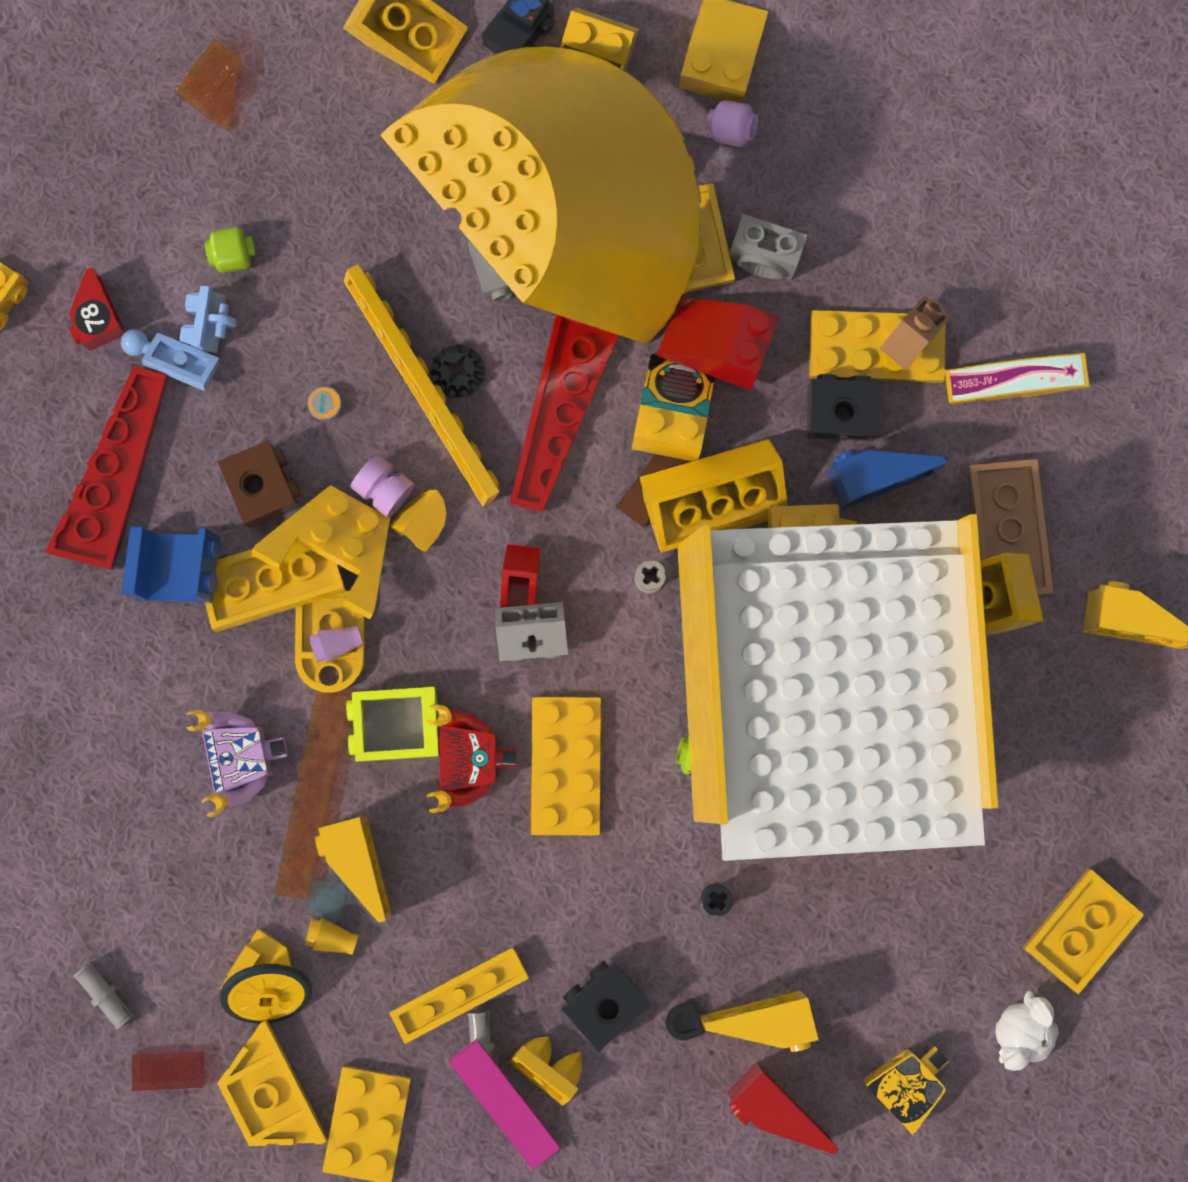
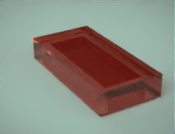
(168, 1070)

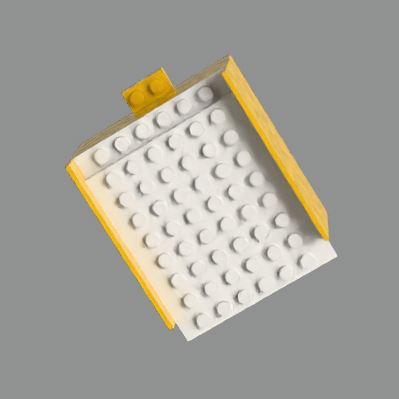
(837, 684)

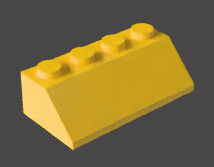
(715, 491)

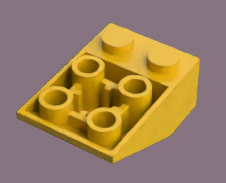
(600, 37)

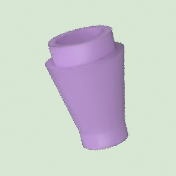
(334, 642)

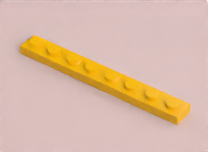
(415, 375)

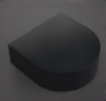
(684, 1021)

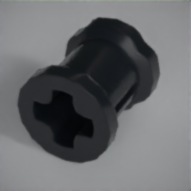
(705, 899)

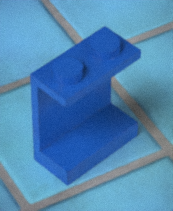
(171, 566)

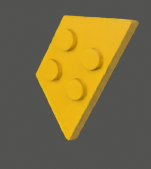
(268, 1095)

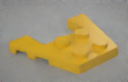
(341, 532)

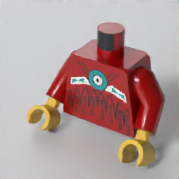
(467, 758)

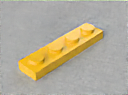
(459, 995)

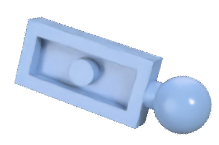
(171, 358)

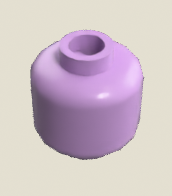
(732, 123)

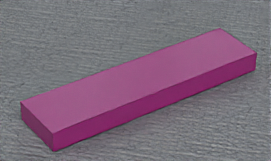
(504, 1104)

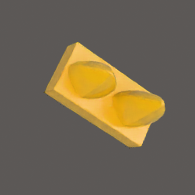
(557, 1080)

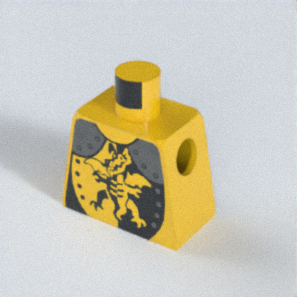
(909, 1086)

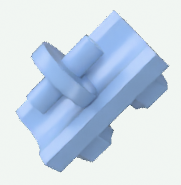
(209, 322)

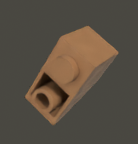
(915, 332)

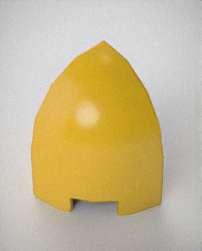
(422, 519)

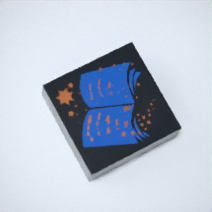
(524, 11)

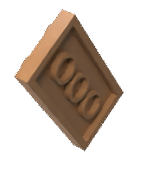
(1012, 514)

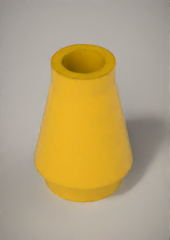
(328, 937)

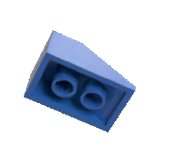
(874, 473)

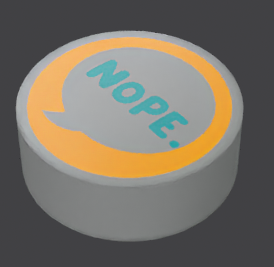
(324, 404)

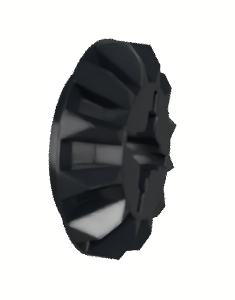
(462, 385)

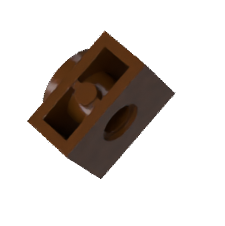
(278, 492)

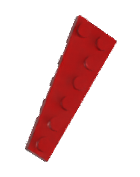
(565, 389)
(104, 498)

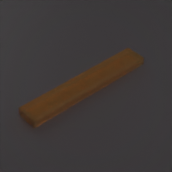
(312, 795)

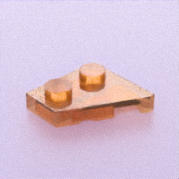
(213, 84)

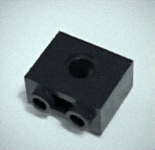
(857, 395)
(607, 982)

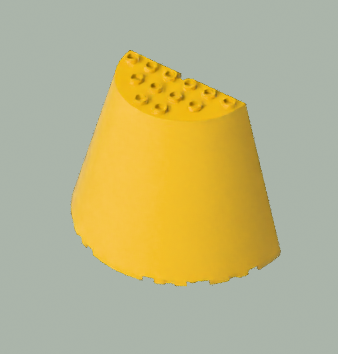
(563, 183)

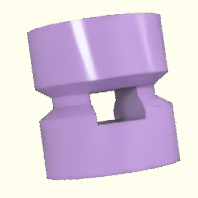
(382, 485)

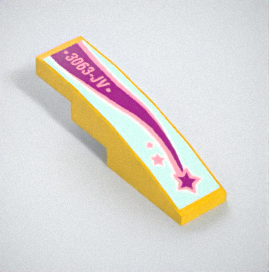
(1017, 378)

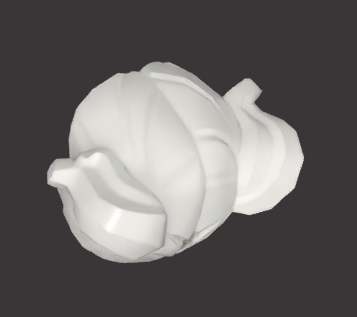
(1026, 1032)

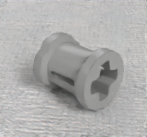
(647, 566)

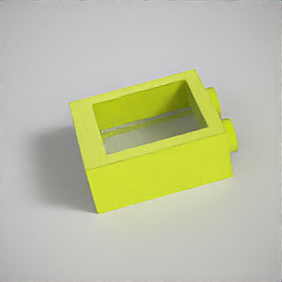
(393, 724)

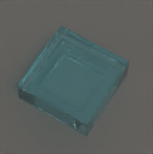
(326, 899)

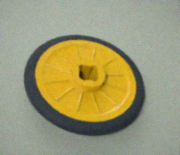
(265, 993)

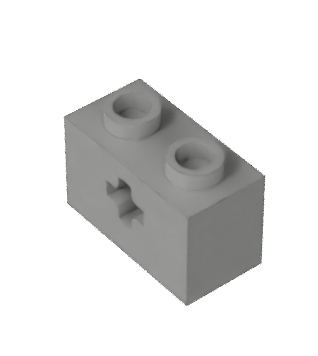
(531, 631)

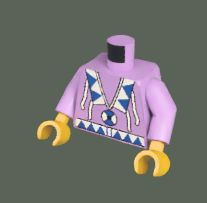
(236, 757)

